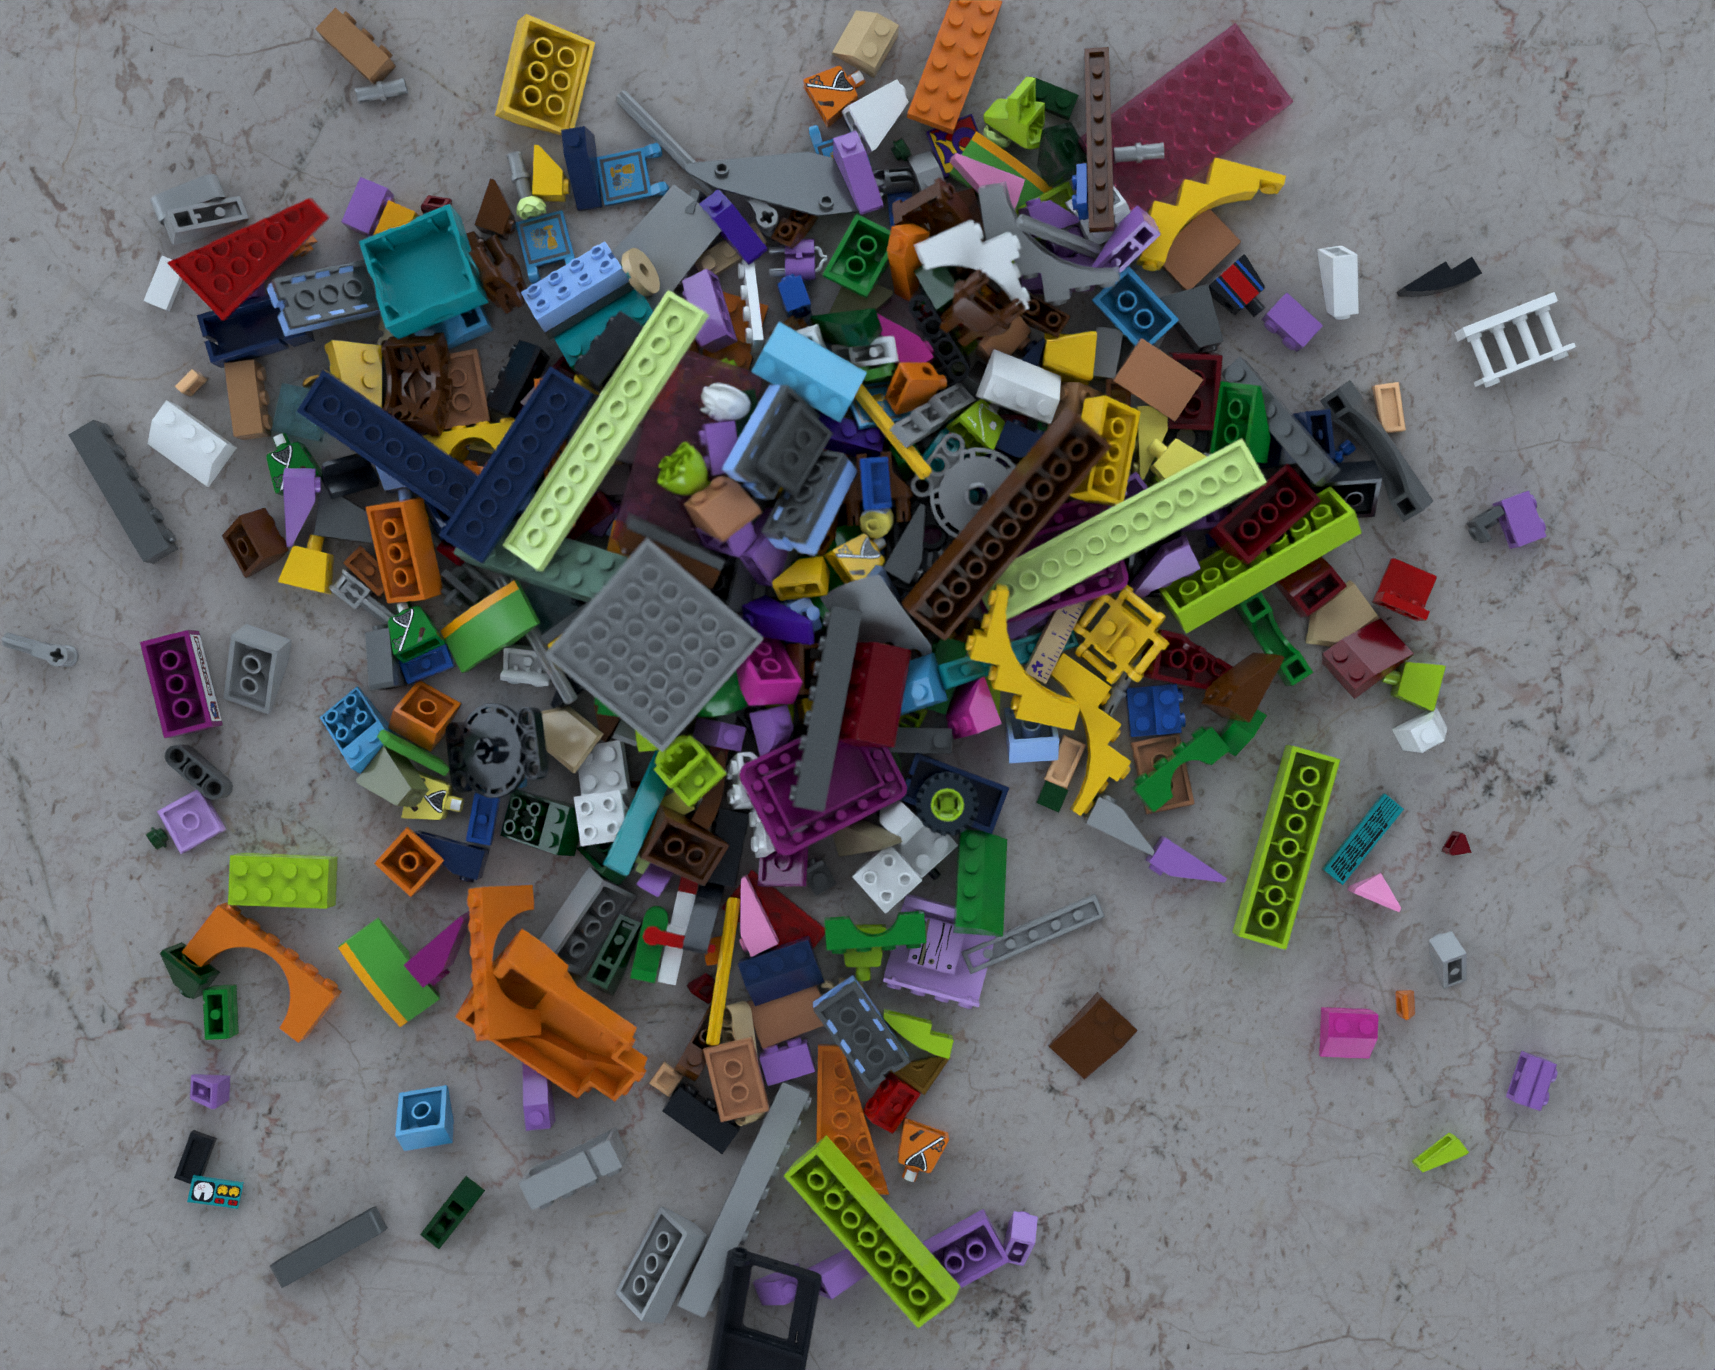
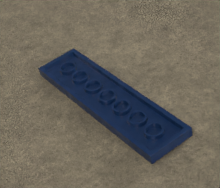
(387, 442)
(516, 465)

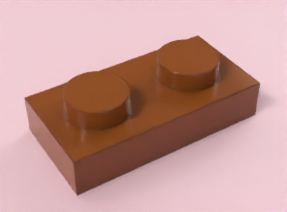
(366, 569)

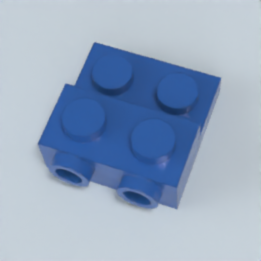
(1154, 710)

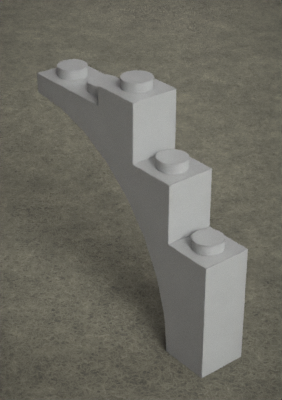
(1057, 273)

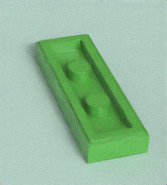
(413, 752)

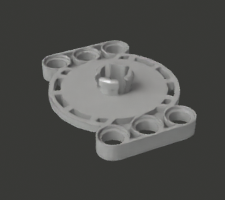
(958, 478)

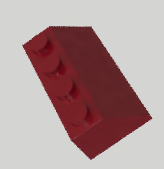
(1264, 515)
(874, 695)

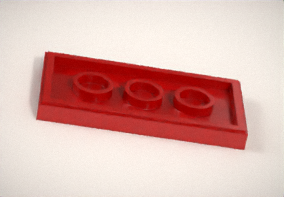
(784, 915)

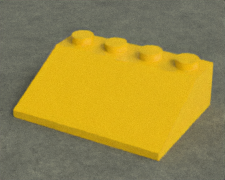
(544, 76)

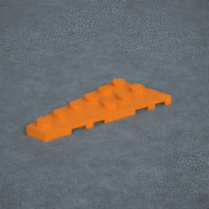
(842, 1115)

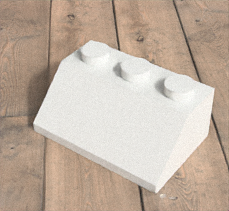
(1020, 387)
(189, 443)

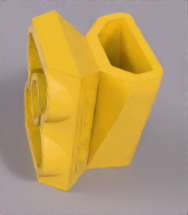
(1070, 356)

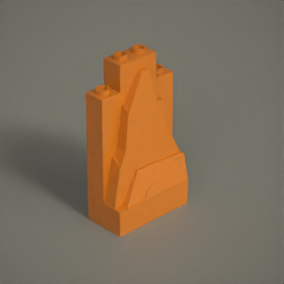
(580, 1037)

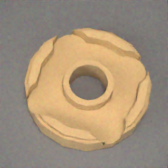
(642, 272)

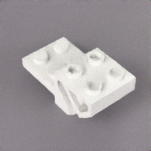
(604, 793)
(740, 801)
(900, 868)

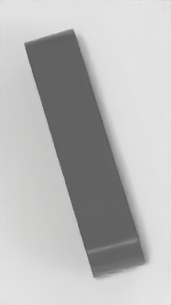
(328, 1246)

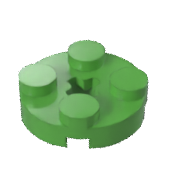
(879, 374)

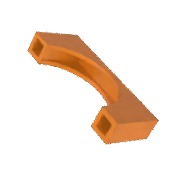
(309, 991)
(494, 1012)

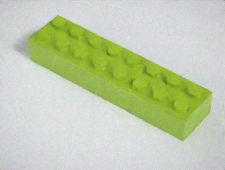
(1228, 581)
(1286, 846)
(872, 1232)

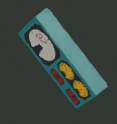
(215, 1192)

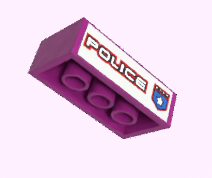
(181, 683)

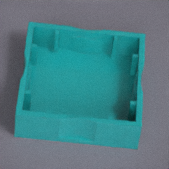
(423, 272)

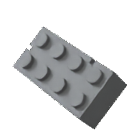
(574, 1169)

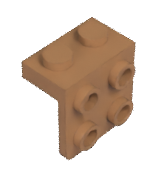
(1072, 397)

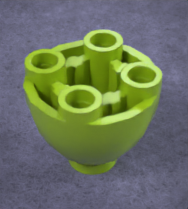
(683, 471)

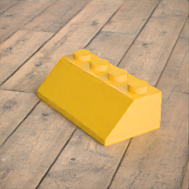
(1118, 426)

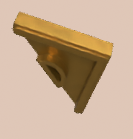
(922, 1072)

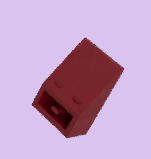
(1311, 586)

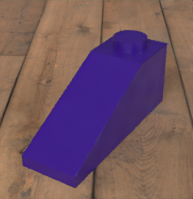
(733, 227)
(777, 621)

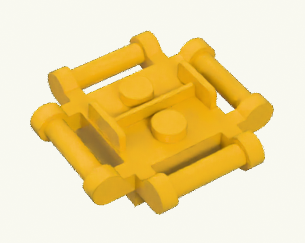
(1121, 635)

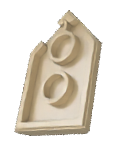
(1340, 617)
(569, 736)

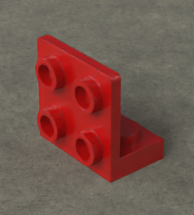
(1405, 590)

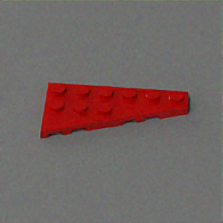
(242, 261)

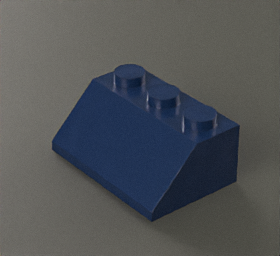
(781, 971)

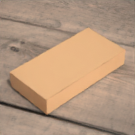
(1389, 407)
(1062, 770)

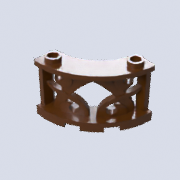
(951, 210)
(401, 372)

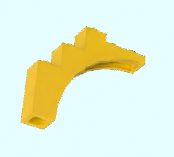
(993, 646)
(1099, 730)

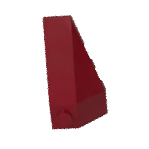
(1184, 663)

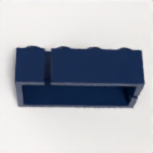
(247, 333)
(990, 793)

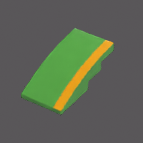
(989, 153)
(490, 626)
(379, 963)

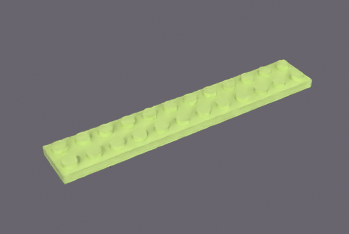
(605, 430)
(1129, 527)

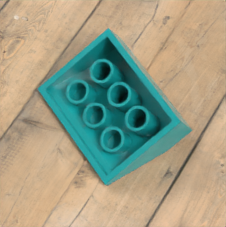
(578, 338)

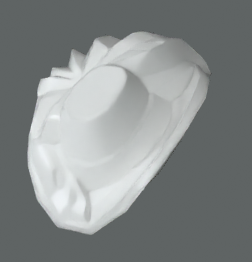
(724, 402)

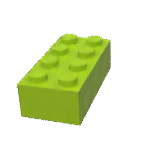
(282, 880)

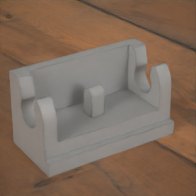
(1108, 353)

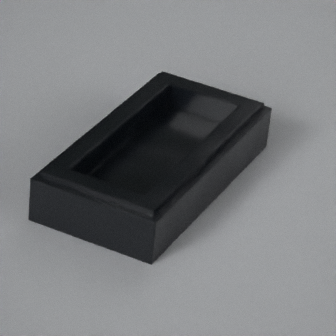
(195, 1156)

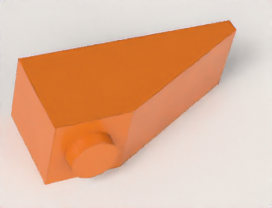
(904, 258)

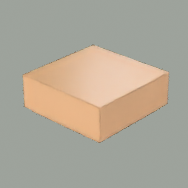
(191, 382)
(666, 1079)

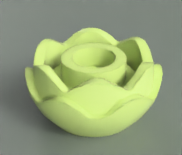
(996, 137)
(530, 206)

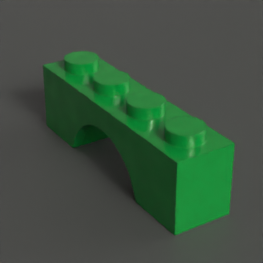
(1261, 623)
(1155, 787)
(906, 930)

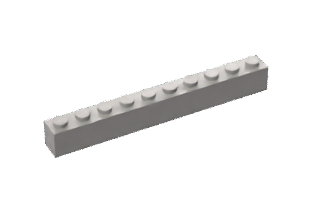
(745, 1195)

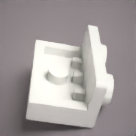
(523, 666)

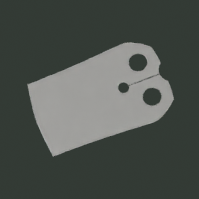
(669, 234)
(881, 616)

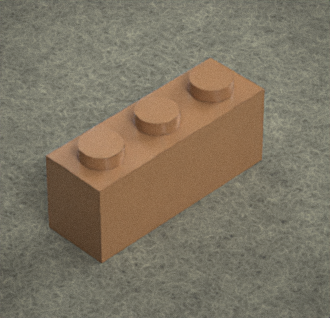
(356, 46)
(248, 399)

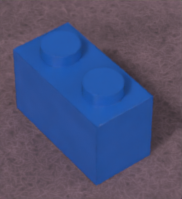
(794, 296)

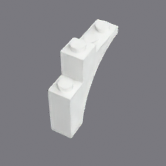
(964, 248)

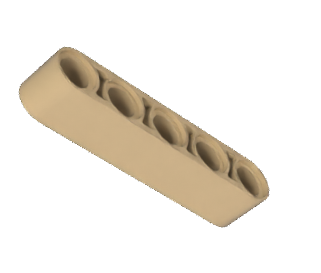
(738, 1025)

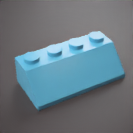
(810, 370)

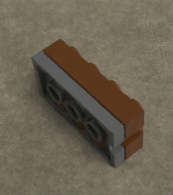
(694, 558)

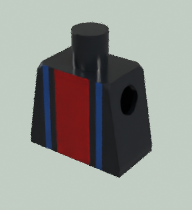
(1238, 288)

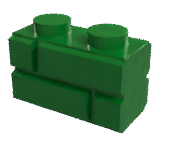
(220, 1012)

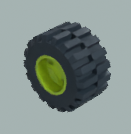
(947, 803)

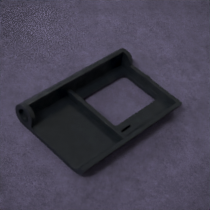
(748, 1349)

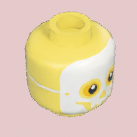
(876, 522)

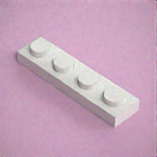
(751, 311)

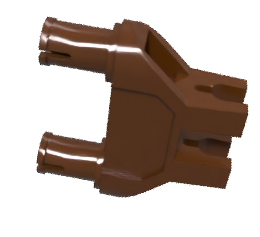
(503, 278)
(976, 313)
(899, 492)

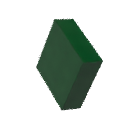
(1052, 796)

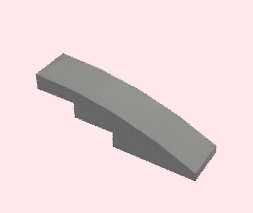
(932, 415)

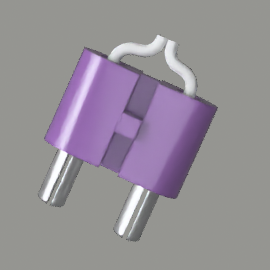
(798, 260)

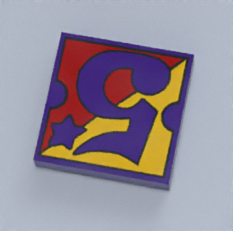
(946, 145)

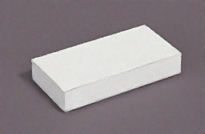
(163, 286)

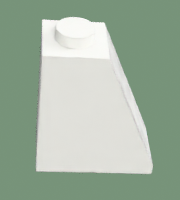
(876, 114)
(1339, 281)
(1421, 732)

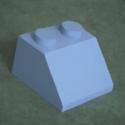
(1029, 740)

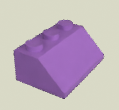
(968, 1248)

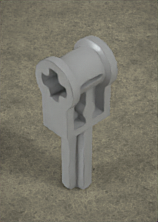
(763, 213)
(358, 595)
(42, 650)

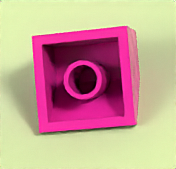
(972, 709)
(1348, 1032)

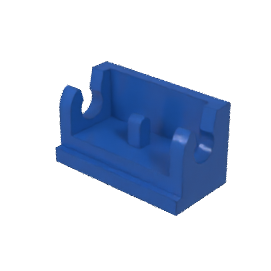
(875, 483)

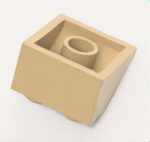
(866, 41)

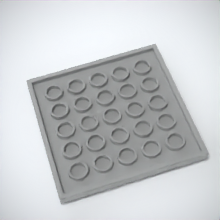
(654, 645)

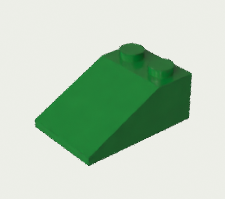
(860, 257)
(1241, 416)

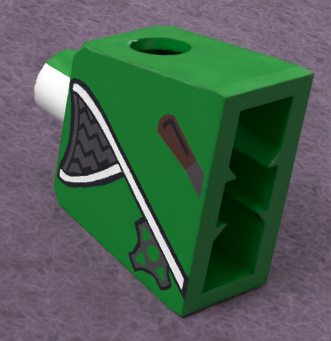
(288, 456)
(412, 632)

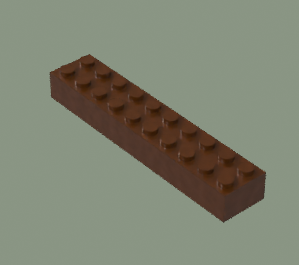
(1006, 524)

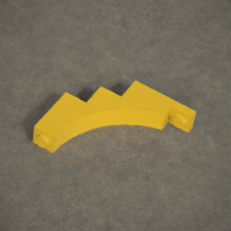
(1224, 184)

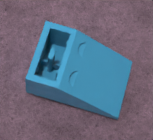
(460, 327)
(355, 727)

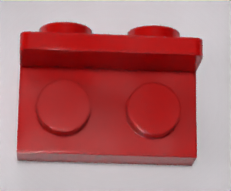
(890, 1103)

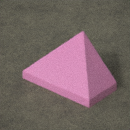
(1376, 890)

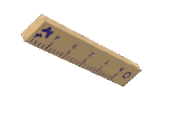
(1052, 642)

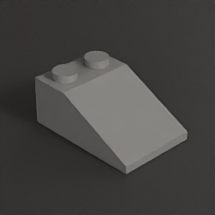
(256, 667)

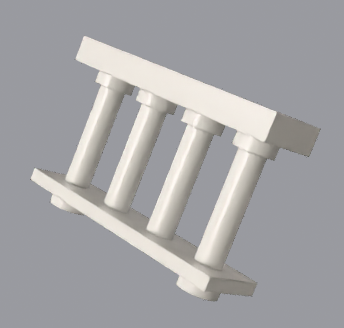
(1518, 316)

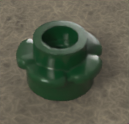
(901, 150)
(157, 838)

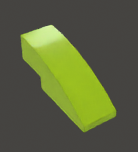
(919, 1032)

